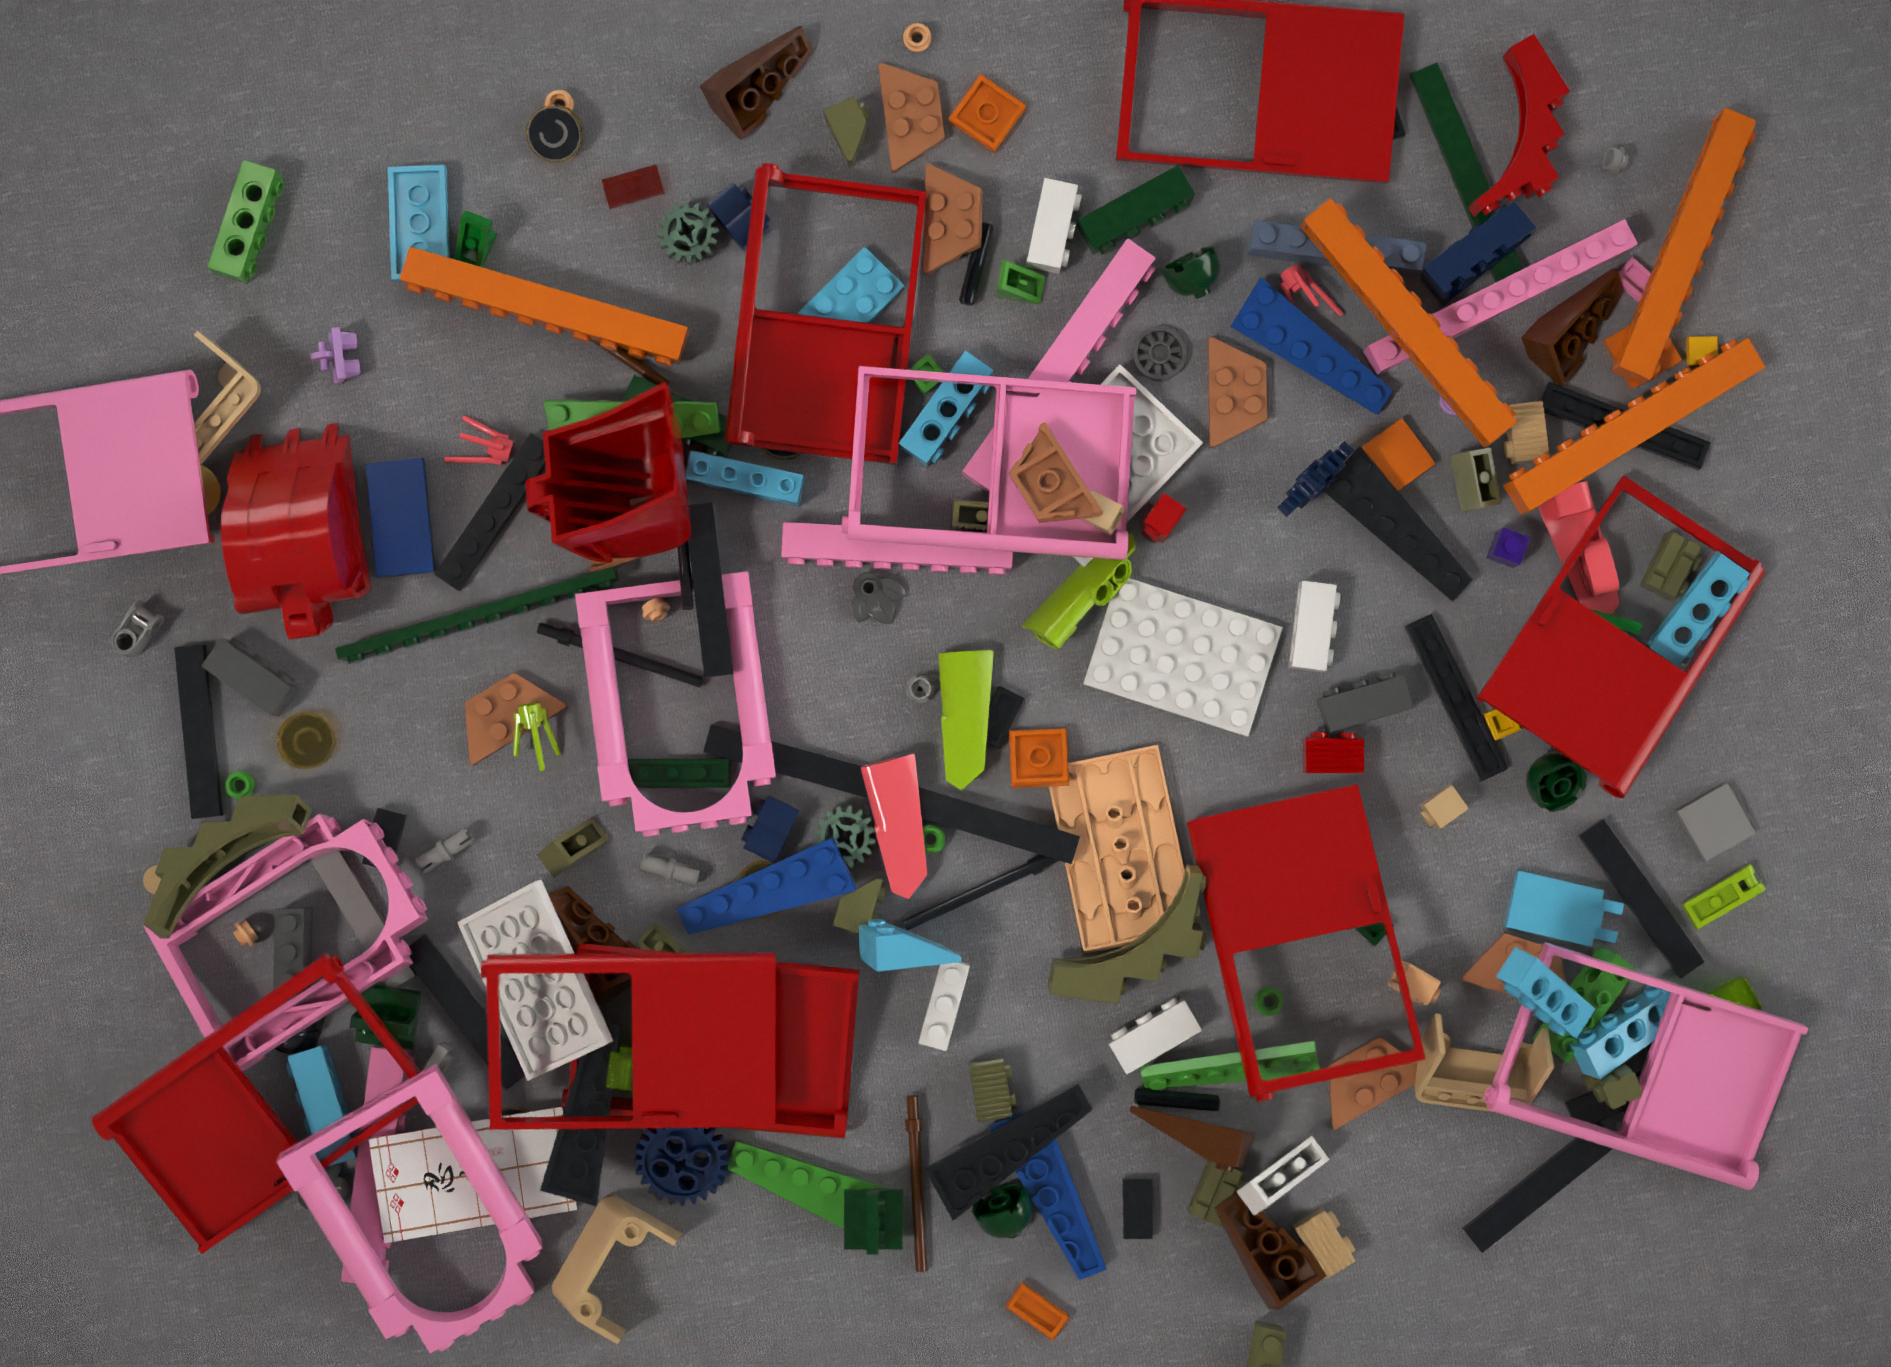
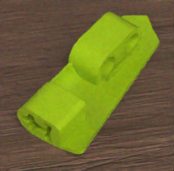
(1088, 585)
(965, 712)

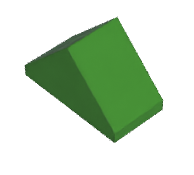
(1020, 284)

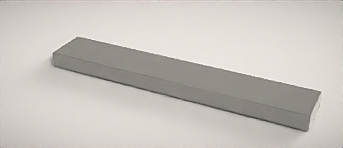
(355, 905)

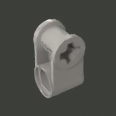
(137, 628)

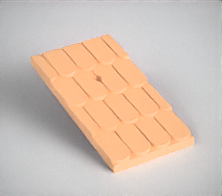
(1124, 830)

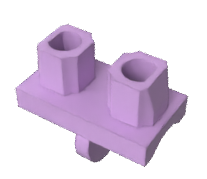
(338, 343)

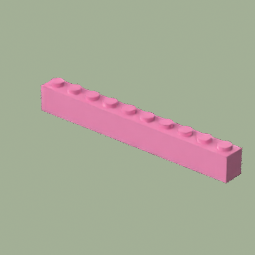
(1515, 290)
(1080, 335)

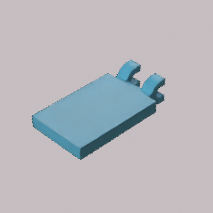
(1559, 909)

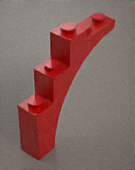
(1538, 94)

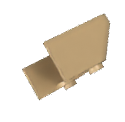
(238, 395)
(1462, 1075)
(610, 1221)

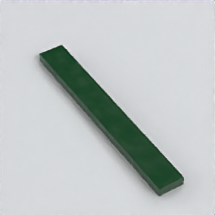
(1457, 151)

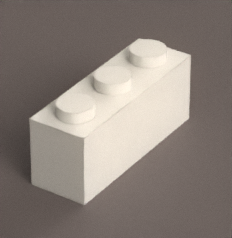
(1053, 226)
(1314, 626)
(944, 1005)
(1153, 1034)
(1282, 1175)

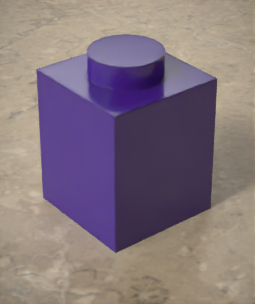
(1508, 547)

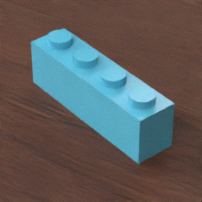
(320, 1095)

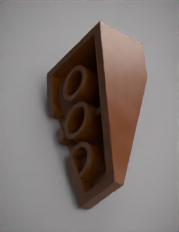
(751, 84)
(1564, 332)
(586, 928)
(1213, 1142)
(1271, 1258)

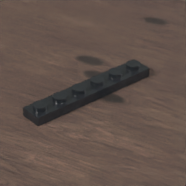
(492, 514)

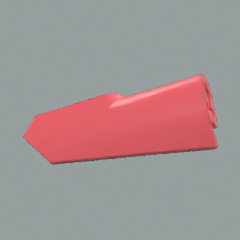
(1594, 571)
(898, 821)

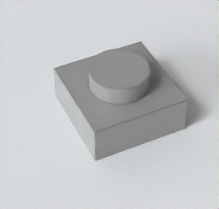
(441, 1057)

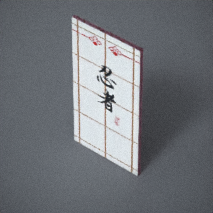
(428, 1193)

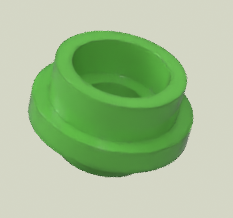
(231, 784)
(932, 829)
(1275, 1007)

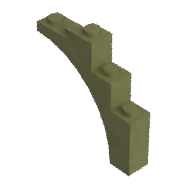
(216, 845)
(1173, 934)

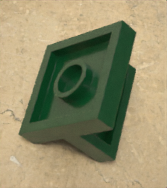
(396, 1009)
(873, 1220)

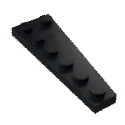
(1382, 509)
(578, 1153)
(987, 1161)

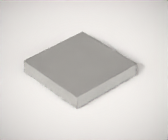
(1715, 822)

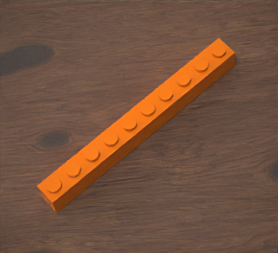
(1684, 246)
(544, 306)
(1408, 322)
(1633, 426)

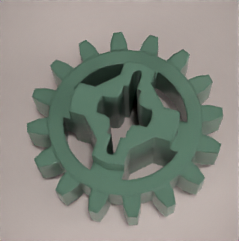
(678, 238)
(856, 828)

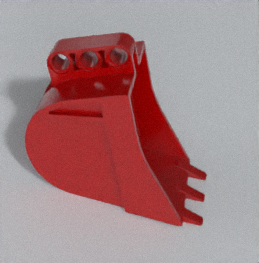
(602, 466)
(294, 530)

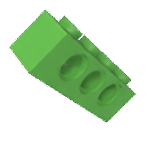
(250, 179)
(1599, 990)

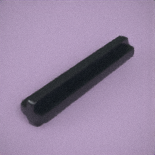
(975, 267)
(1176, 1099)

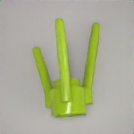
(531, 716)

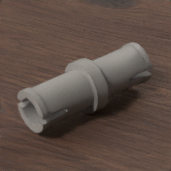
(444, 850)
(670, 869)

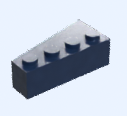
(1477, 252)

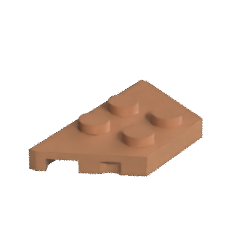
(910, 114)
(950, 218)
(1234, 392)
(1051, 482)
(491, 714)
(1491, 961)
(1362, 1092)

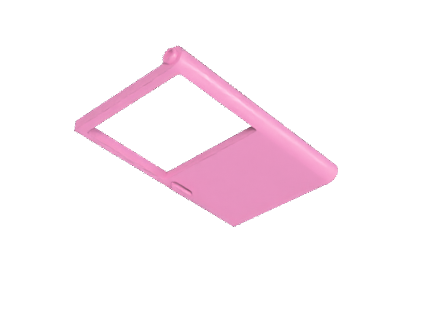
(1087, 421)
(127, 466)
(1702, 1083)

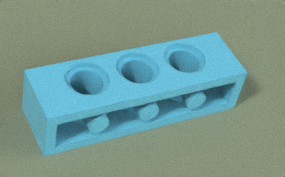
(930, 451)
(745, 478)
(1699, 592)
(1545, 993)
(1623, 1032)

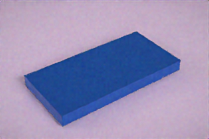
(400, 517)

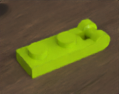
(1722, 897)

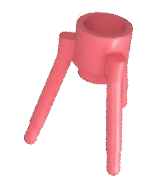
(1298, 279)
(499, 447)

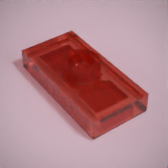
(633, 186)

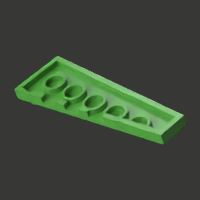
(692, 417)
(1228, 1068)
(796, 1180)

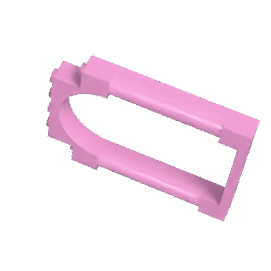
(613, 766)
(378, 963)
(386, 1303)

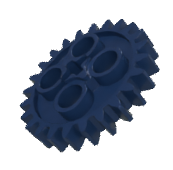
(1315, 479)
(669, 1179)

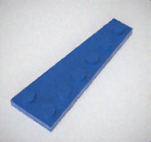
(1294, 337)
(792, 882)
(1058, 1203)

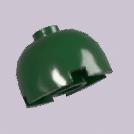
(1193, 273)
(1555, 781)
(1005, 1211)

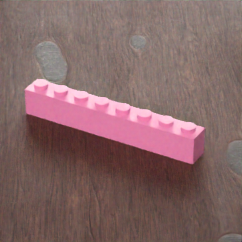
(828, 545)
(382, 1076)

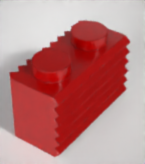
(1162, 519)
(1333, 755)

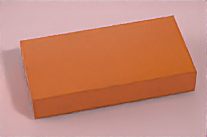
(1037, 1310)

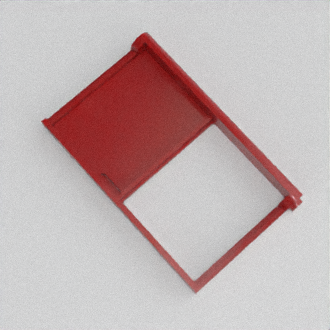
(1321, 91)
(800, 371)
(1592, 684)
(1289, 877)
(696, 1037)
(811, 1048)
(210, 1134)

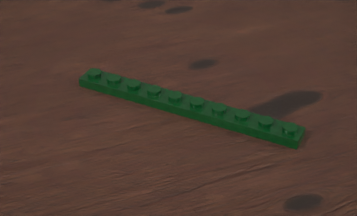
(466, 619)

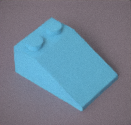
(893, 948)

